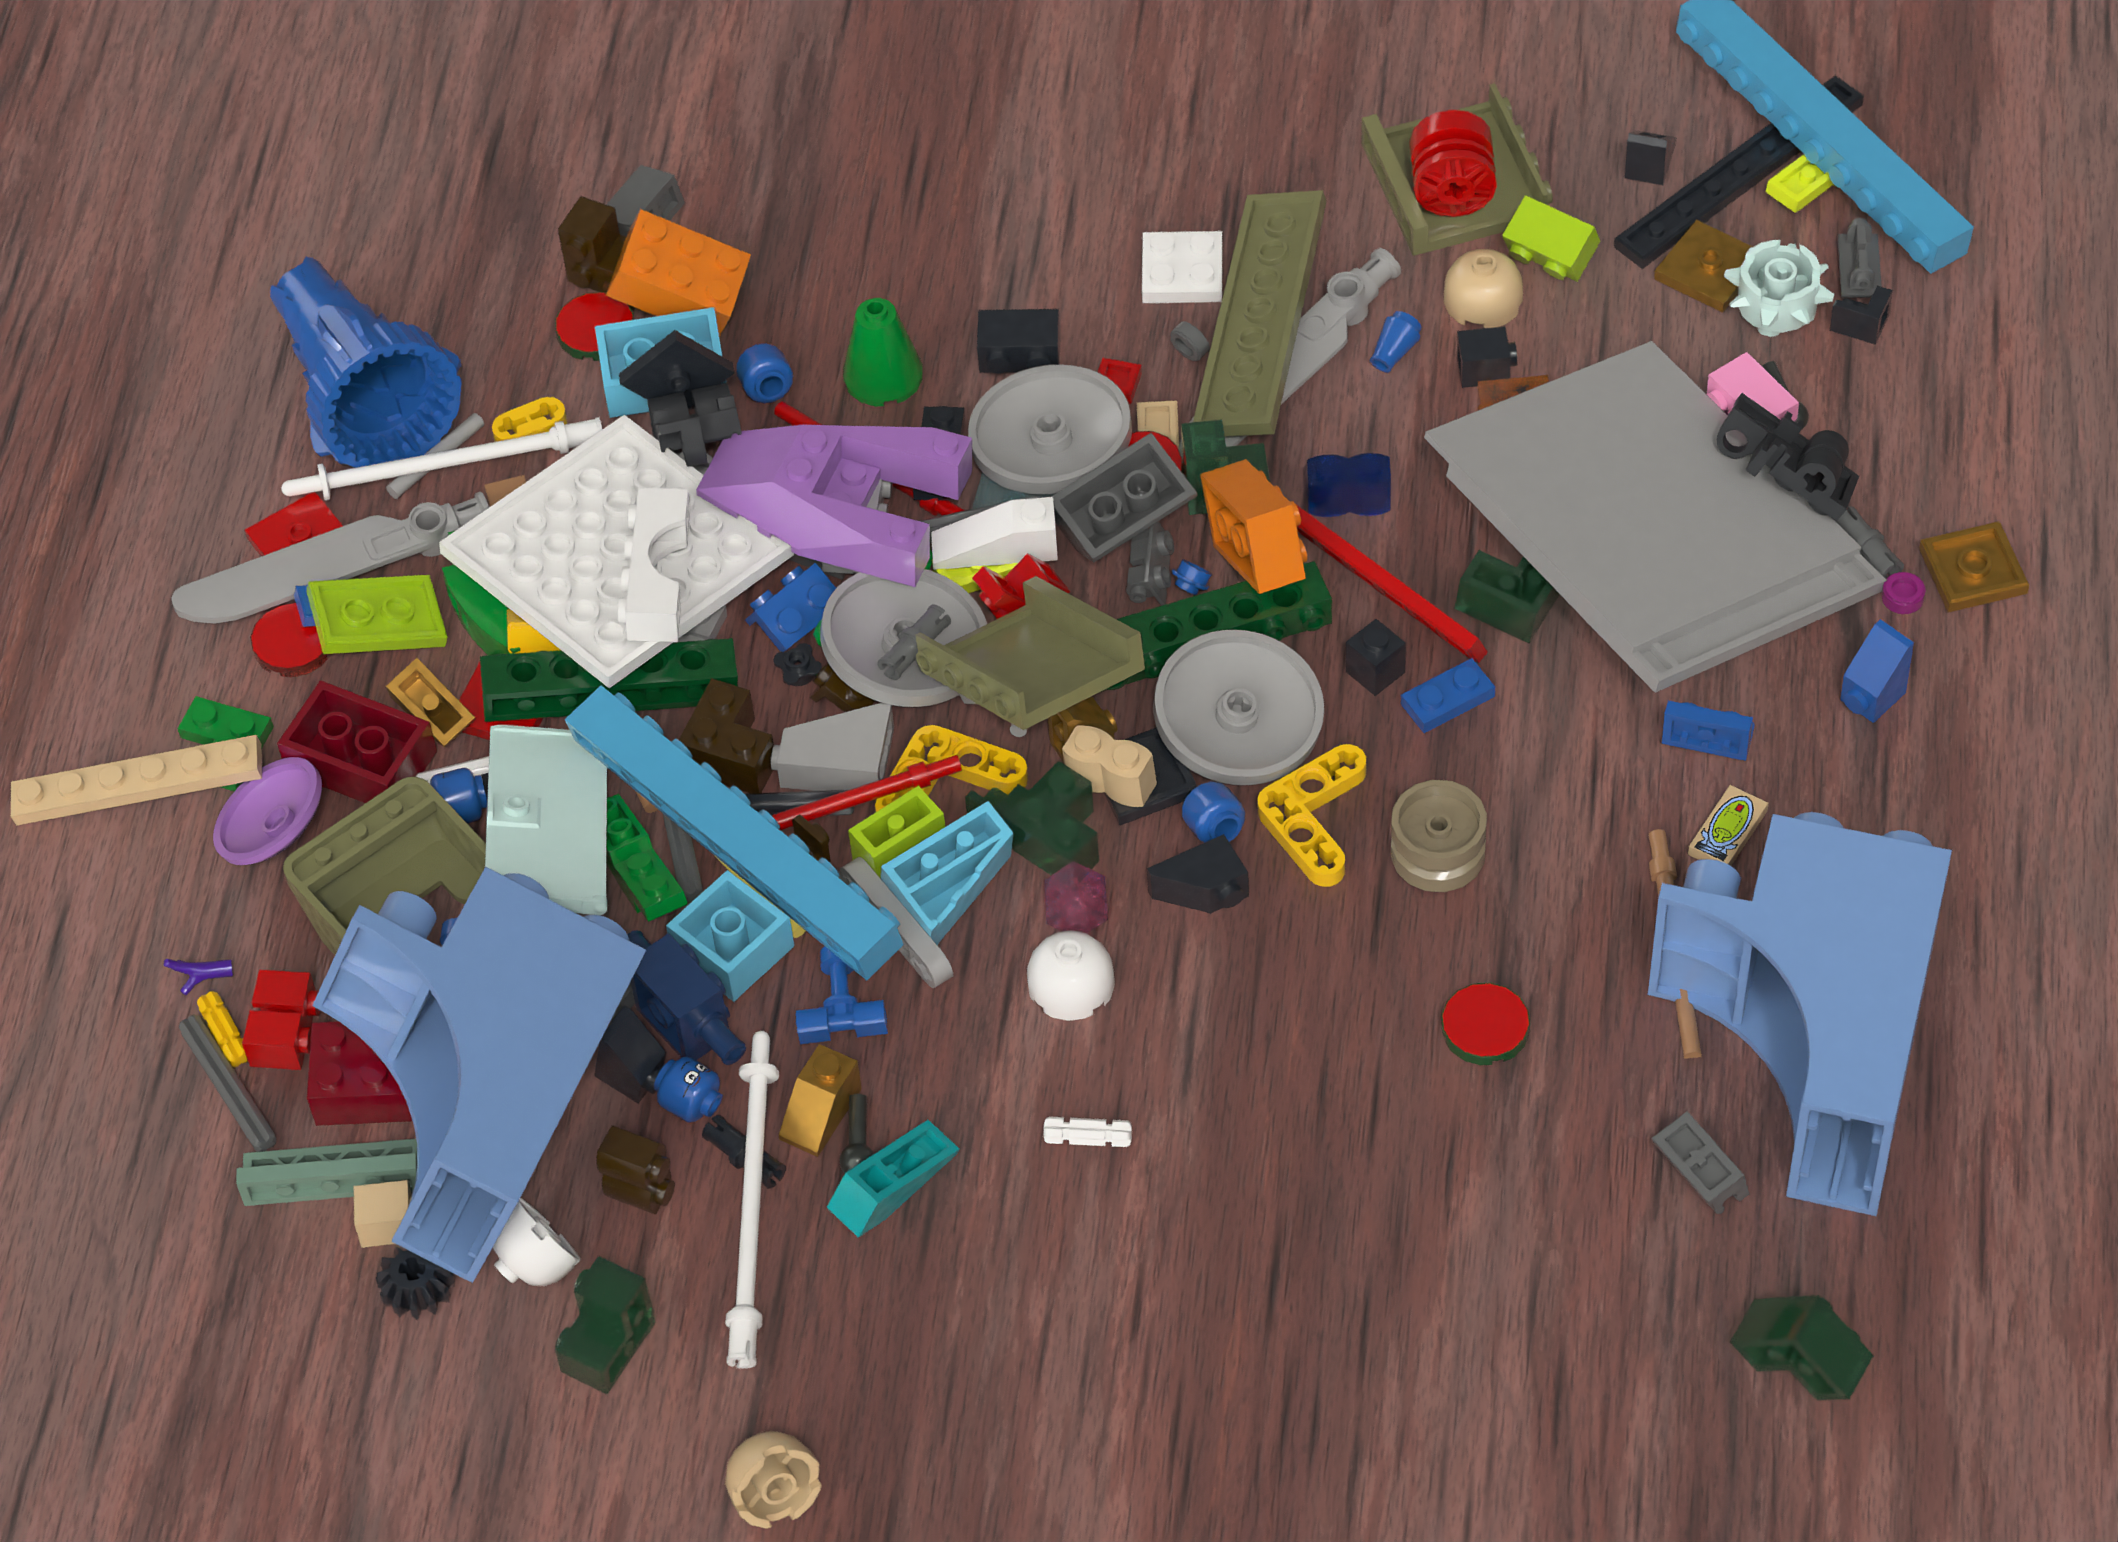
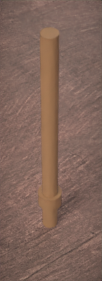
(1663, 870)

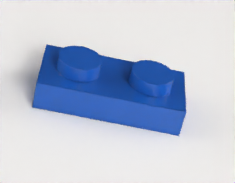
(1447, 695)

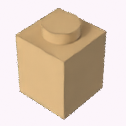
(380, 1211)

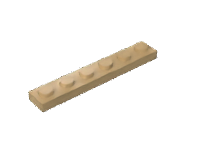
(136, 780)

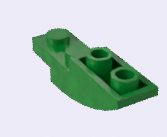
(478, 611)
(636, 864)

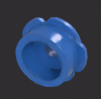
(1191, 577)

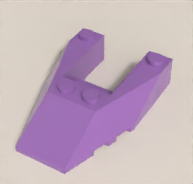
(816, 485)

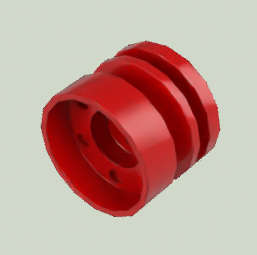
(1453, 163)

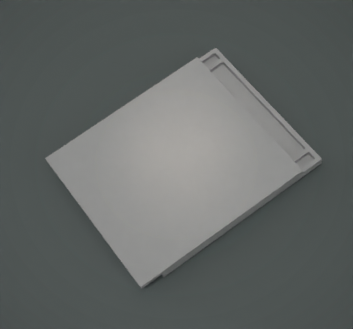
(1645, 521)

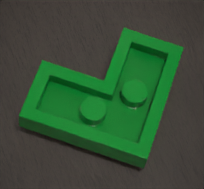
(216, 722)

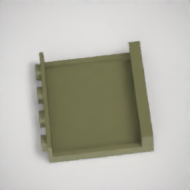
(1515, 174)
(1036, 656)

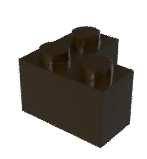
(590, 244)
(724, 737)

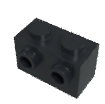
(1017, 339)

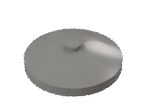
(1048, 427)
(865, 623)
(1238, 707)

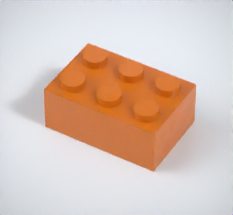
(677, 270)
(1254, 526)

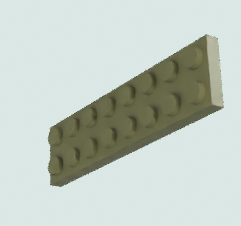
(1261, 312)

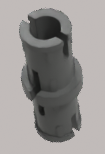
(1872, 543)
(905, 650)

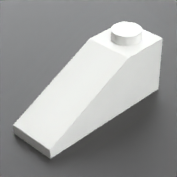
(998, 536)

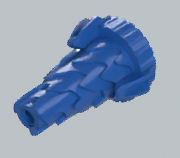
(372, 383)

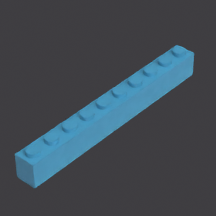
(1826, 132)
(735, 832)

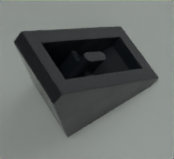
(1648, 156)

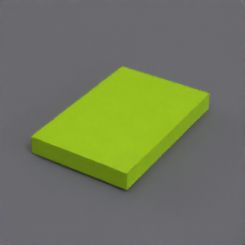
(376, 614)

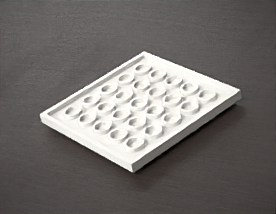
(560, 549)

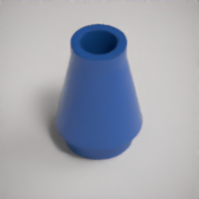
(1396, 338)

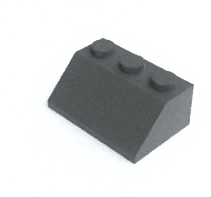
(1121, 498)

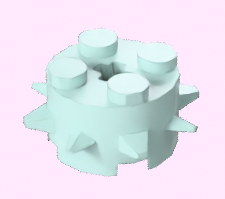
(1778, 287)

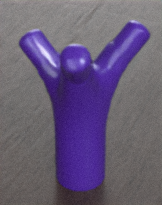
(200, 971)

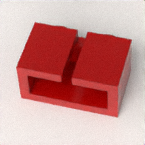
(282, 1028)

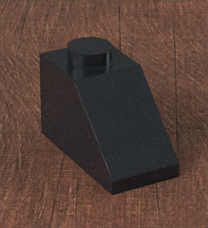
(1201, 877)
(629, 1056)

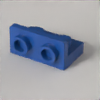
(1707, 730)

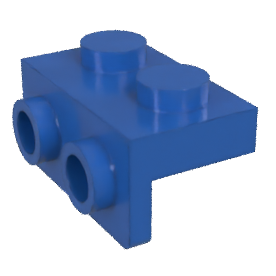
(794, 608)

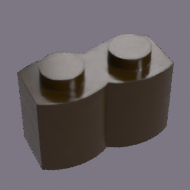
(635, 1170)

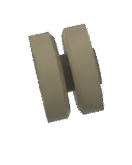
(1438, 835)

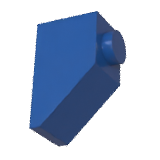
(1878, 672)

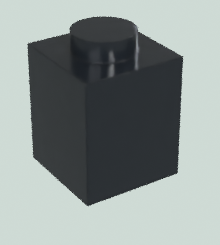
(1484, 355)
(1375, 657)

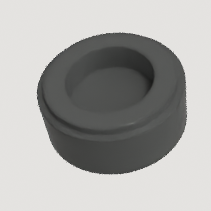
(1189, 341)

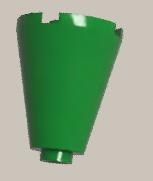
(880, 356)

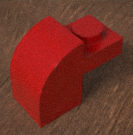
(1006, 593)

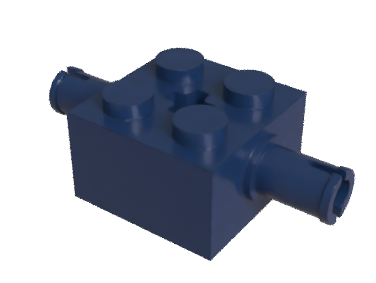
(683, 1000)

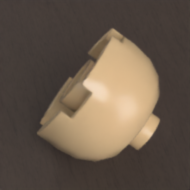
(1483, 288)
(772, 1478)

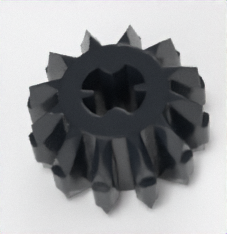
(413, 1283)

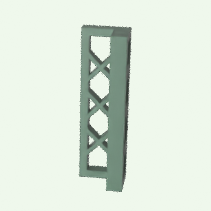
(324, 1171)

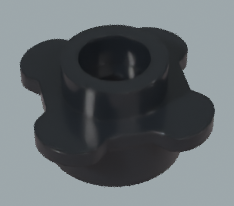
(797, 674)

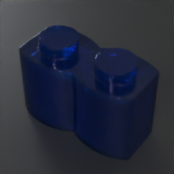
(1349, 485)

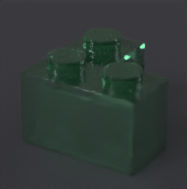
(1206, 450)
(1505, 595)
(1050, 821)
(610, 1325)
(1805, 1339)

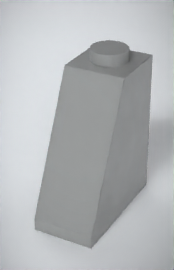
(836, 750)

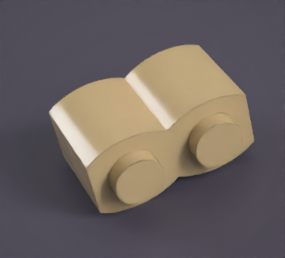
(1113, 766)

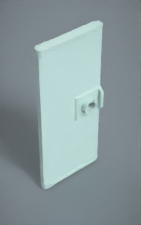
(548, 814)

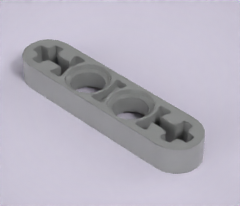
(918, 946)

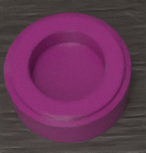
(1903, 593)

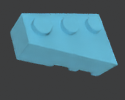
(949, 869)

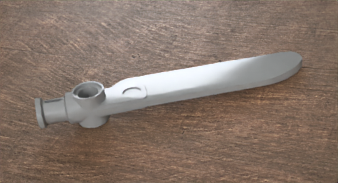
(1324, 327)
(328, 556)

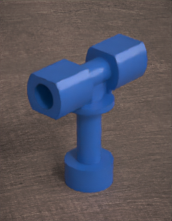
(840, 1010)

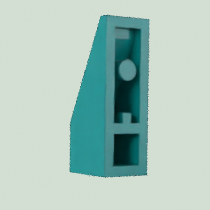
(890, 1177)

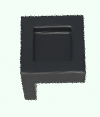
(1861, 319)

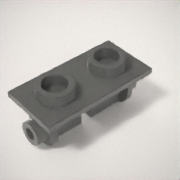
(1859, 260)
(1152, 578)

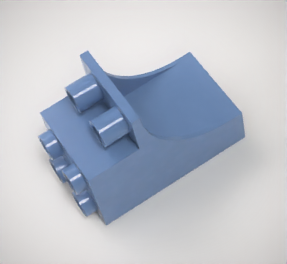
(1816, 981)
(478, 1041)

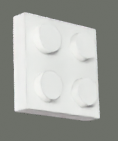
(1182, 267)

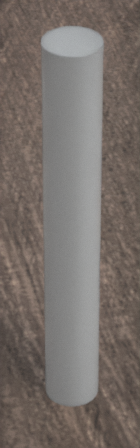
(450, 442)

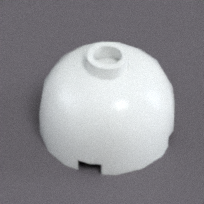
(1070, 975)
(532, 1249)

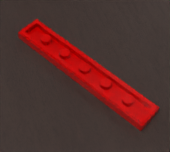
(1390, 587)

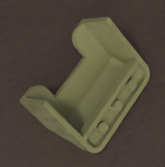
(390, 844)

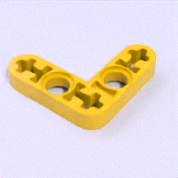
(957, 744)
(1300, 804)

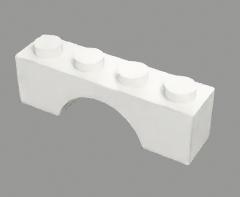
(652, 599)

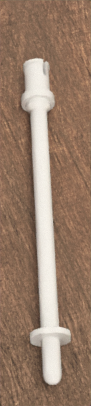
(558, 438)
(744, 1318)

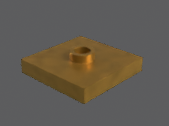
(1699, 265)
(1973, 566)

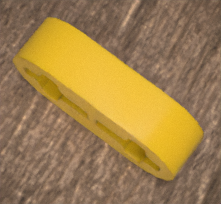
(529, 419)

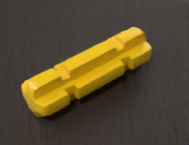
(222, 1027)

